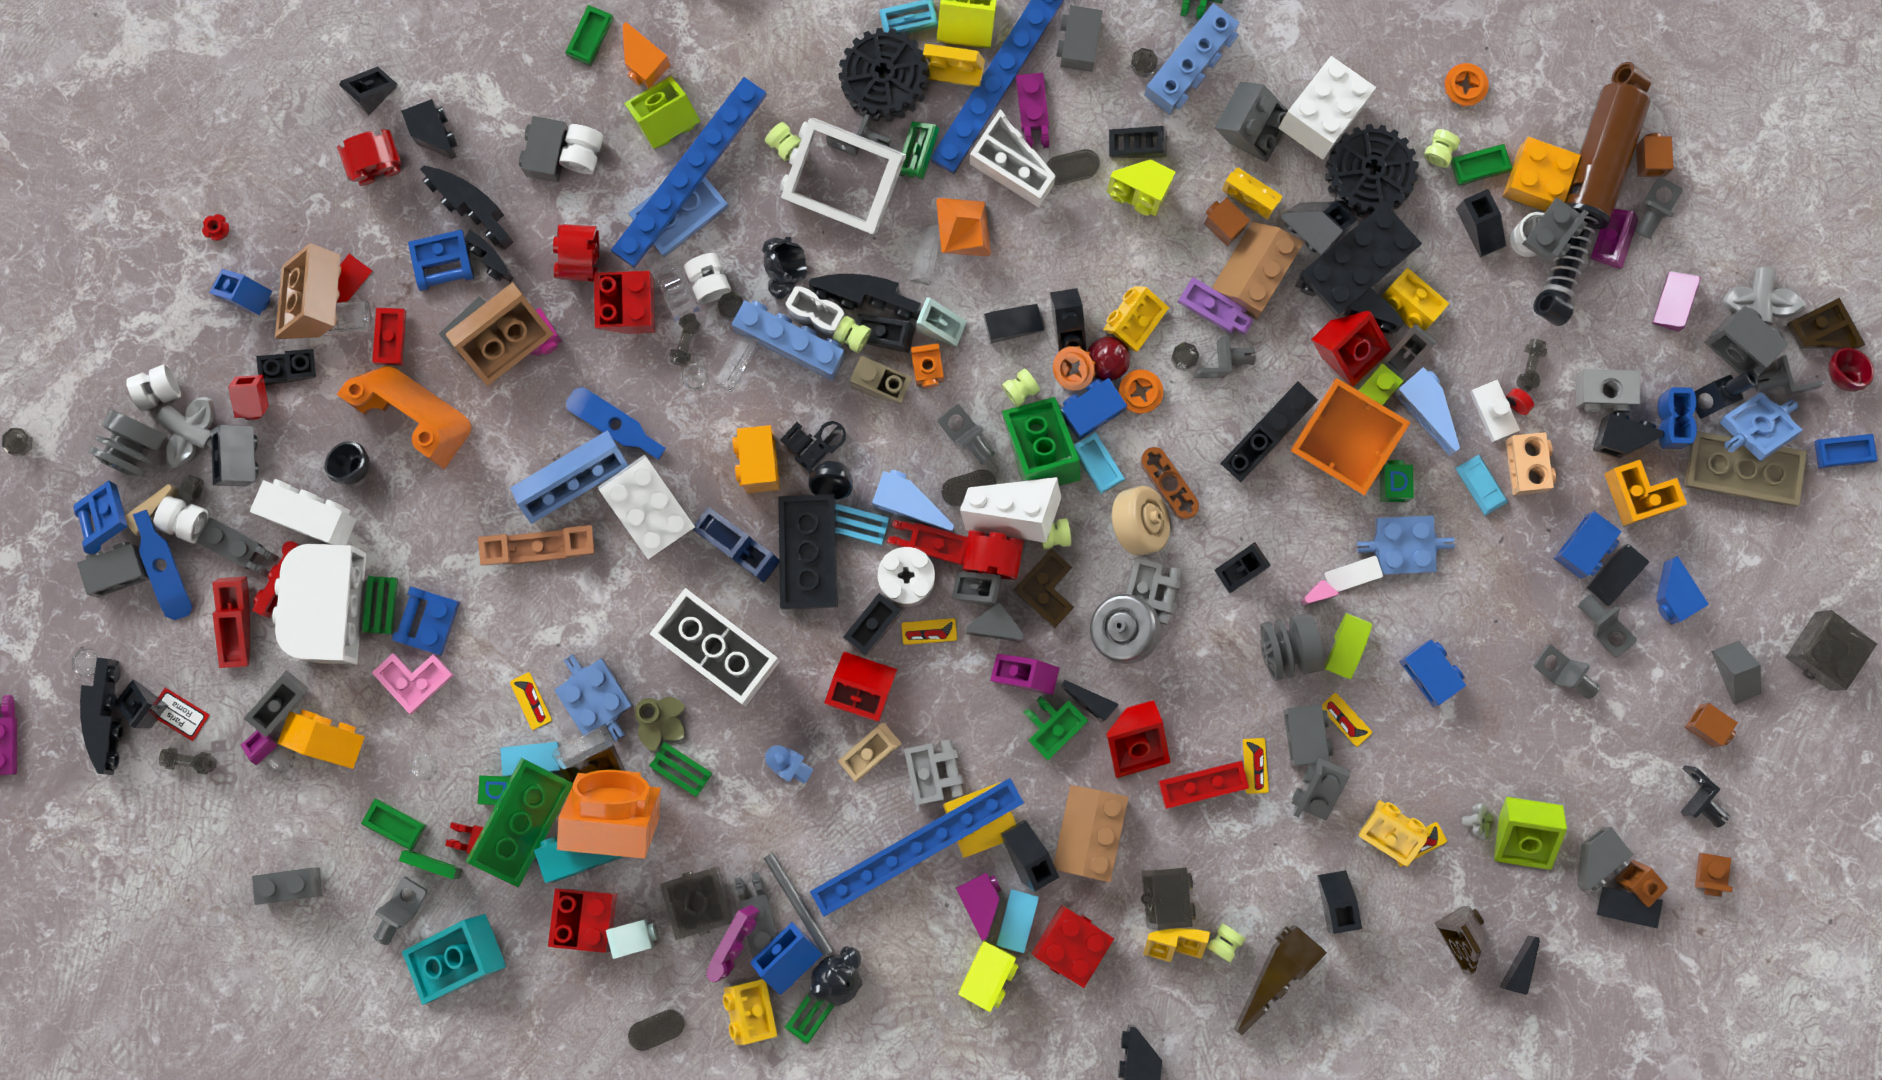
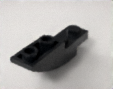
(467, 199)
(854, 289)
(1371, 301)
(1269, 431)
(99, 729)

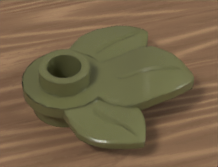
(663, 723)

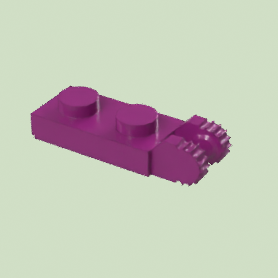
(1033, 107)
(8, 737)
(731, 944)

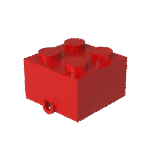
(1072, 946)

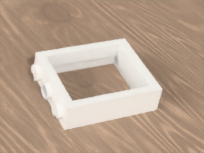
(885, 188)

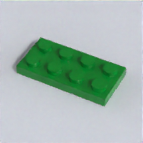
(519, 822)

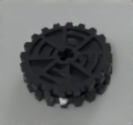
(881, 54)
(1390, 162)

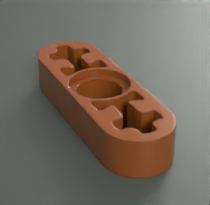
(1187, 496)

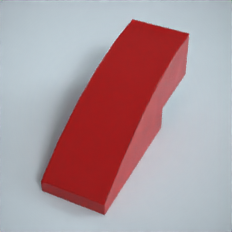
(232, 621)

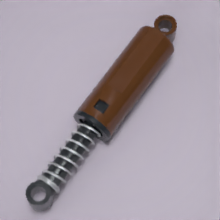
(1598, 179)

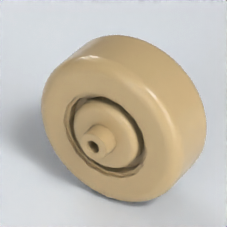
(1140, 520)

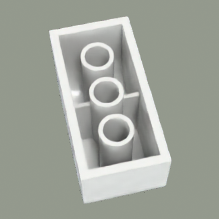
(320, 603)
(715, 647)

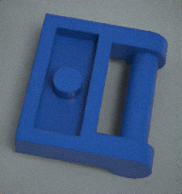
(439, 251)
(107, 516)
(434, 624)

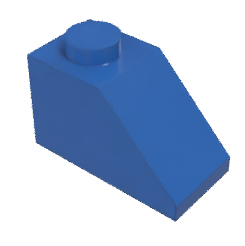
(241, 291)
(1678, 593)

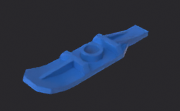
(601, 415)
(167, 582)

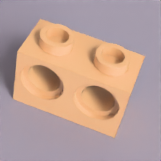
(1521, 463)

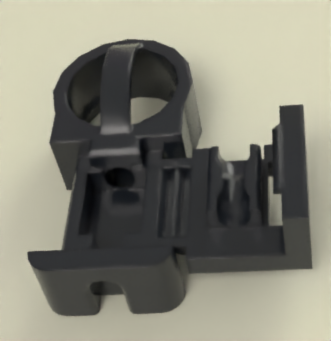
(811, 450)

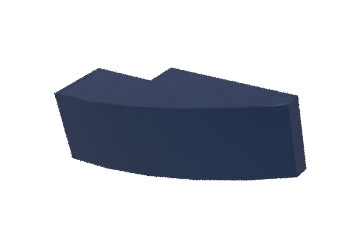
(736, 544)

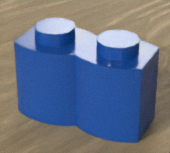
(1675, 412)

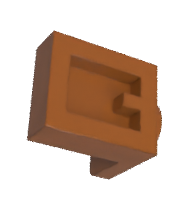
(1713, 874)
(1642, 882)

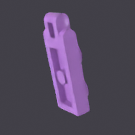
(1215, 307)

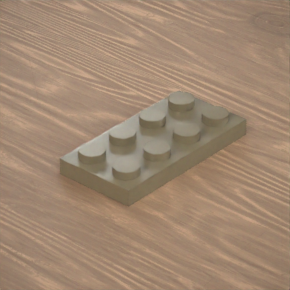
(1743, 475)

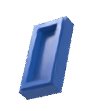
(1845, 451)

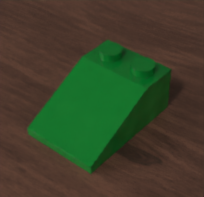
(1042, 442)

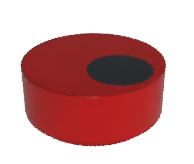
(1520, 401)

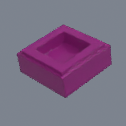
(258, 747)

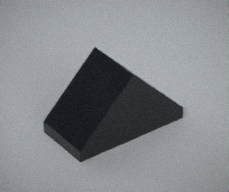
(368, 88)
(1242, 567)
(140, 706)

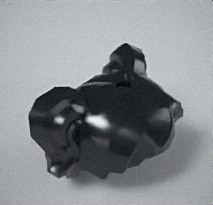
(784, 265)
(831, 974)

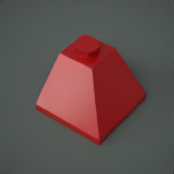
(1352, 345)
(1138, 740)

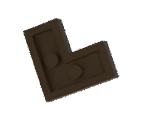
(1039, 591)

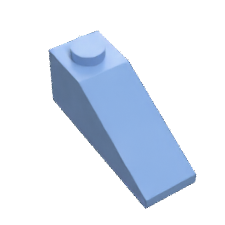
(1428, 405)
(903, 498)

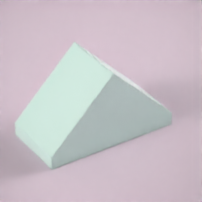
(940, 323)

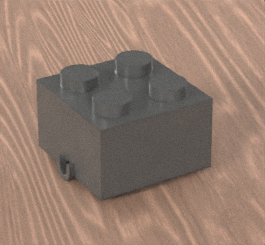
(1746, 341)

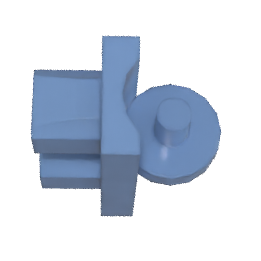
(787, 763)

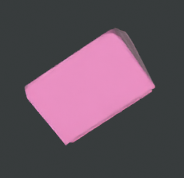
(1320, 592)

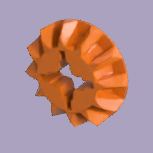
(1476, 78)
(1062, 368)
(1145, 380)

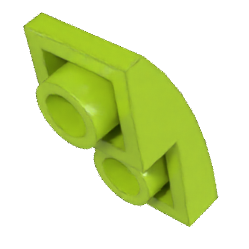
(1348, 646)

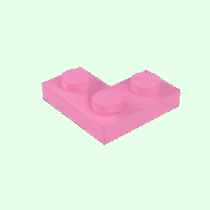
(410, 687)

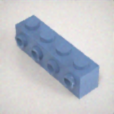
(1191, 59)
(788, 340)
(569, 477)

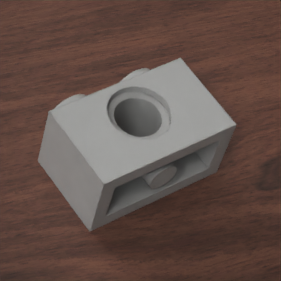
(1623, 383)

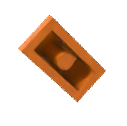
(642, 58)

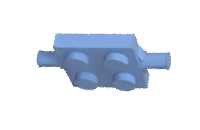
(1761, 426)
(1405, 544)
(593, 697)

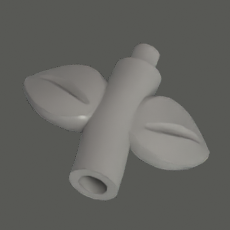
(1763, 299)
(187, 430)

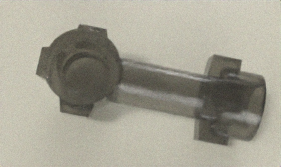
(690, 327)
(1531, 378)
(201, 763)

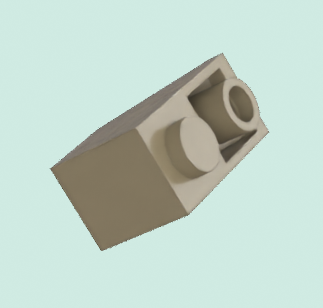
(880, 381)

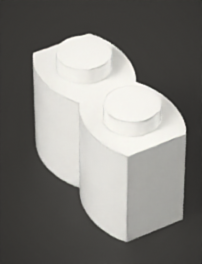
(808, 309)

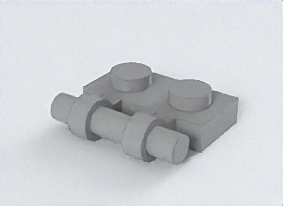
(1144, 582)
(924, 772)

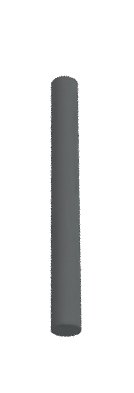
(798, 904)

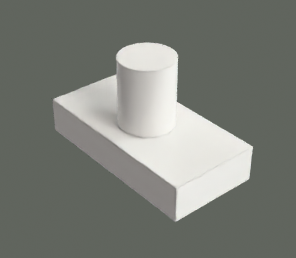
(1494, 411)

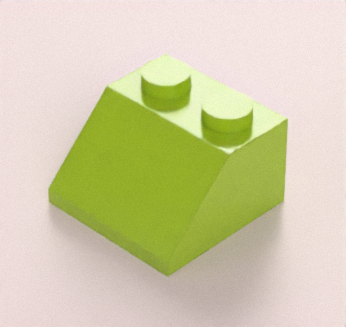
(662, 112)
(1529, 833)

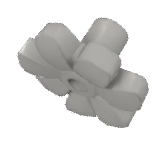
(1479, 821)

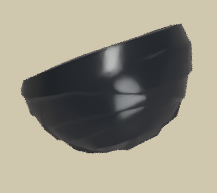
(347, 463)
(831, 478)

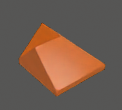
(963, 227)

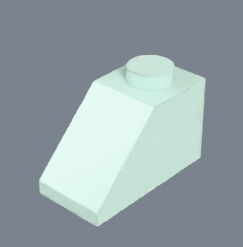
(631, 938)

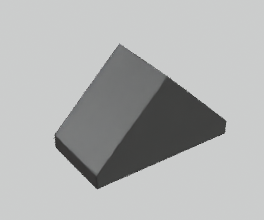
(1408, 351)
(976, 588)
(995, 624)
(1739, 671)

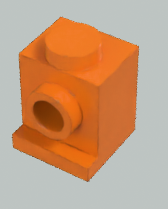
(927, 353)

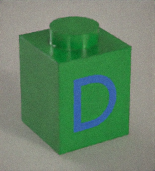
(1396, 482)
(491, 788)

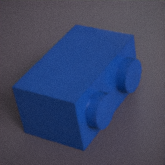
(1092, 408)
(1588, 545)
(1433, 672)
(786, 958)

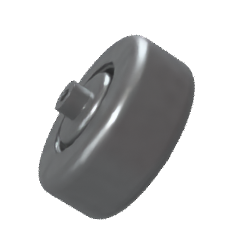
(1125, 629)

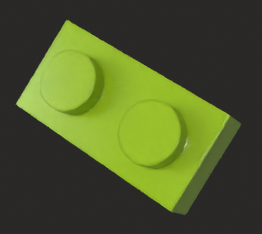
(1381, 384)

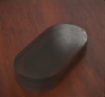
(1074, 166)
(955, 489)
(656, 1029)

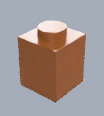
(1654, 155)
(1226, 221)
(1712, 725)

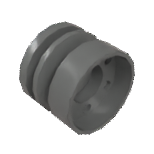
(126, 443)
(1285, 648)

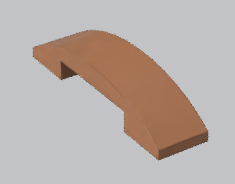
(536, 547)

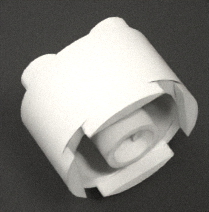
(894, 565)

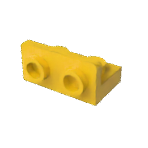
(954, 65)
(1251, 193)
(1415, 300)
(1136, 317)
(1394, 833)
(749, 1012)

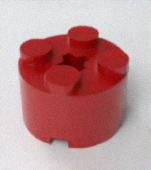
(369, 156)
(577, 252)
(993, 554)

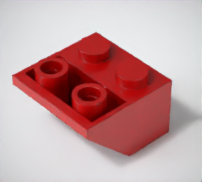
(624, 302)
(860, 687)
(582, 919)

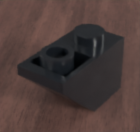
(428, 129)
(1482, 222)
(1068, 319)
(1622, 436)
(1029, 856)
(1339, 902)
(1140, 1058)

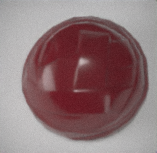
(1110, 358)
(1851, 370)

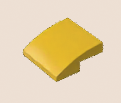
(986, 836)
(1186, 941)

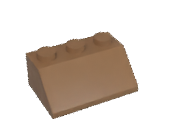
(1257, 266)
(308, 294)
(499, 334)
(1090, 833)

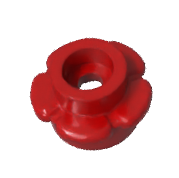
(215, 234)

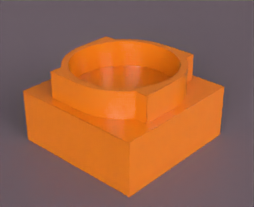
(1350, 436)
(609, 814)

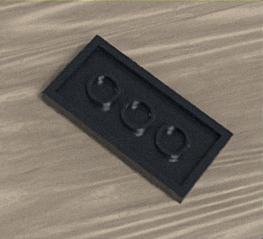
(1360, 259)
(808, 551)

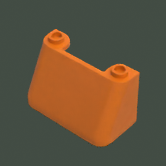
(440, 425)

